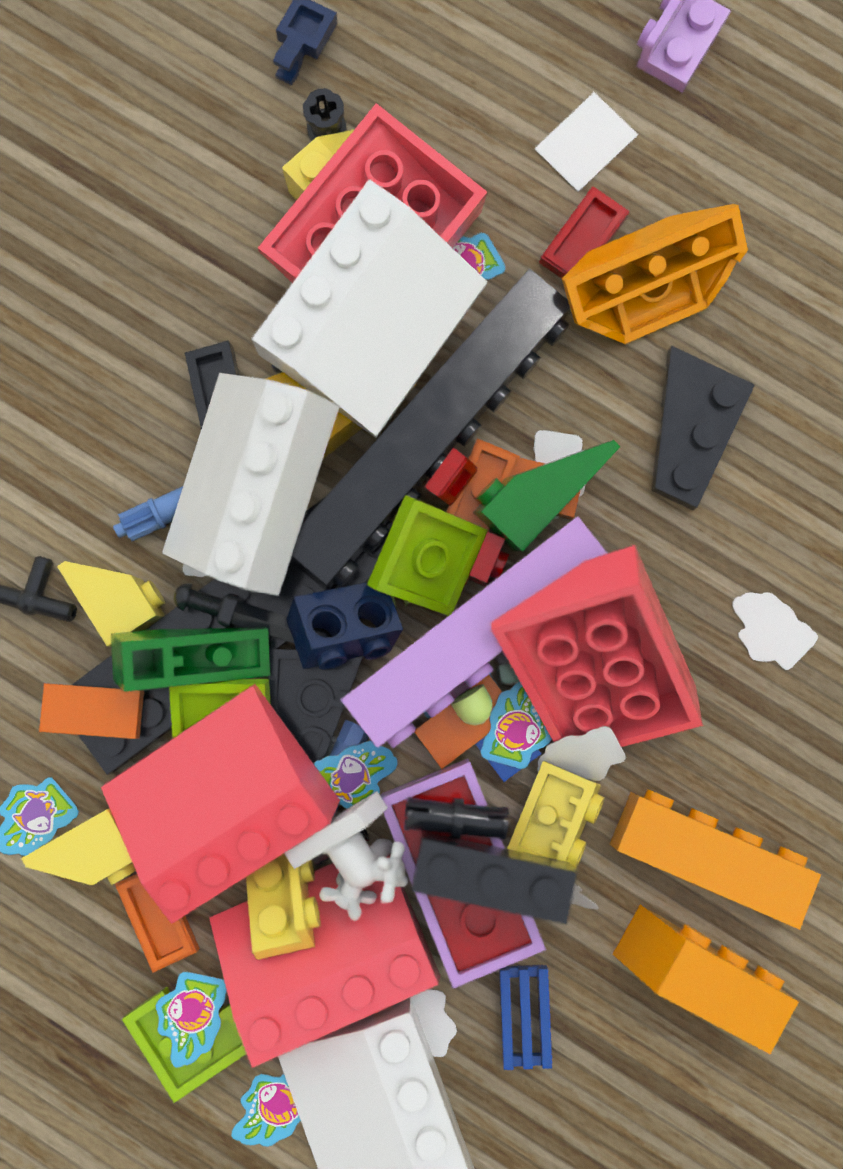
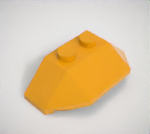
(656, 273)

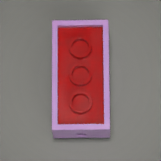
(467, 936)

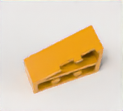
(706, 980)

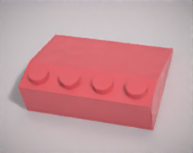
(395, 161)
(601, 654)
(217, 803)
(323, 988)

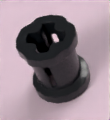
(332, 109)

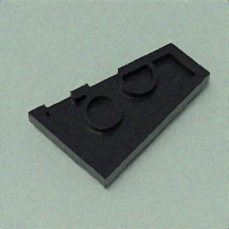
(696, 424)
(309, 698)

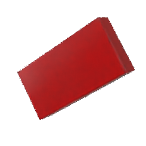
(588, 228)

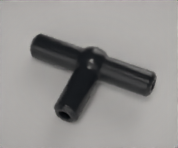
(32, 600)

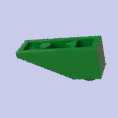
(531, 499)
(188, 656)

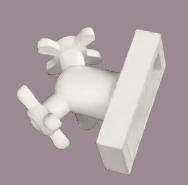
(355, 860)

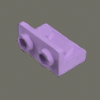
(680, 39)

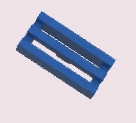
(526, 1058)

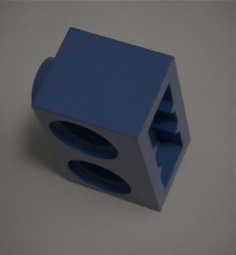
(339, 614)

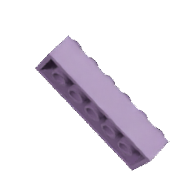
(461, 643)

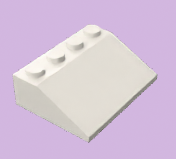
(370, 309)
(250, 481)
(375, 1096)

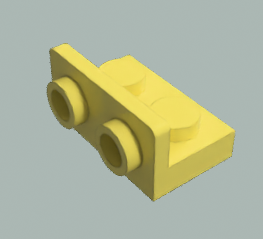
(557, 815)
(281, 908)

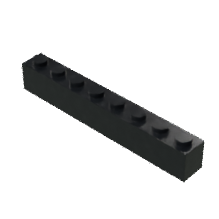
(428, 429)

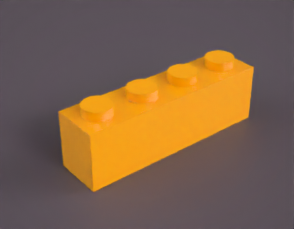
(714, 859)

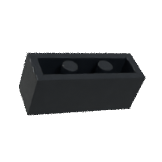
(494, 877)

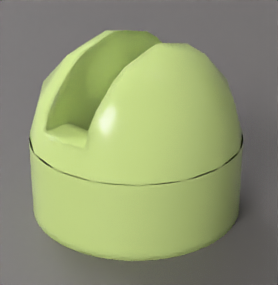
(473, 706)

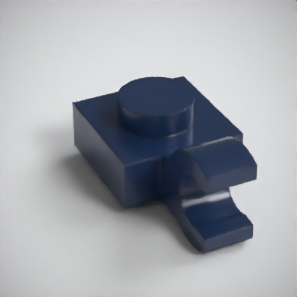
(302, 31)

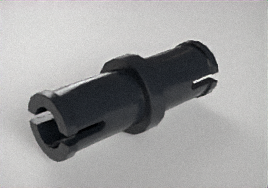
(456, 818)

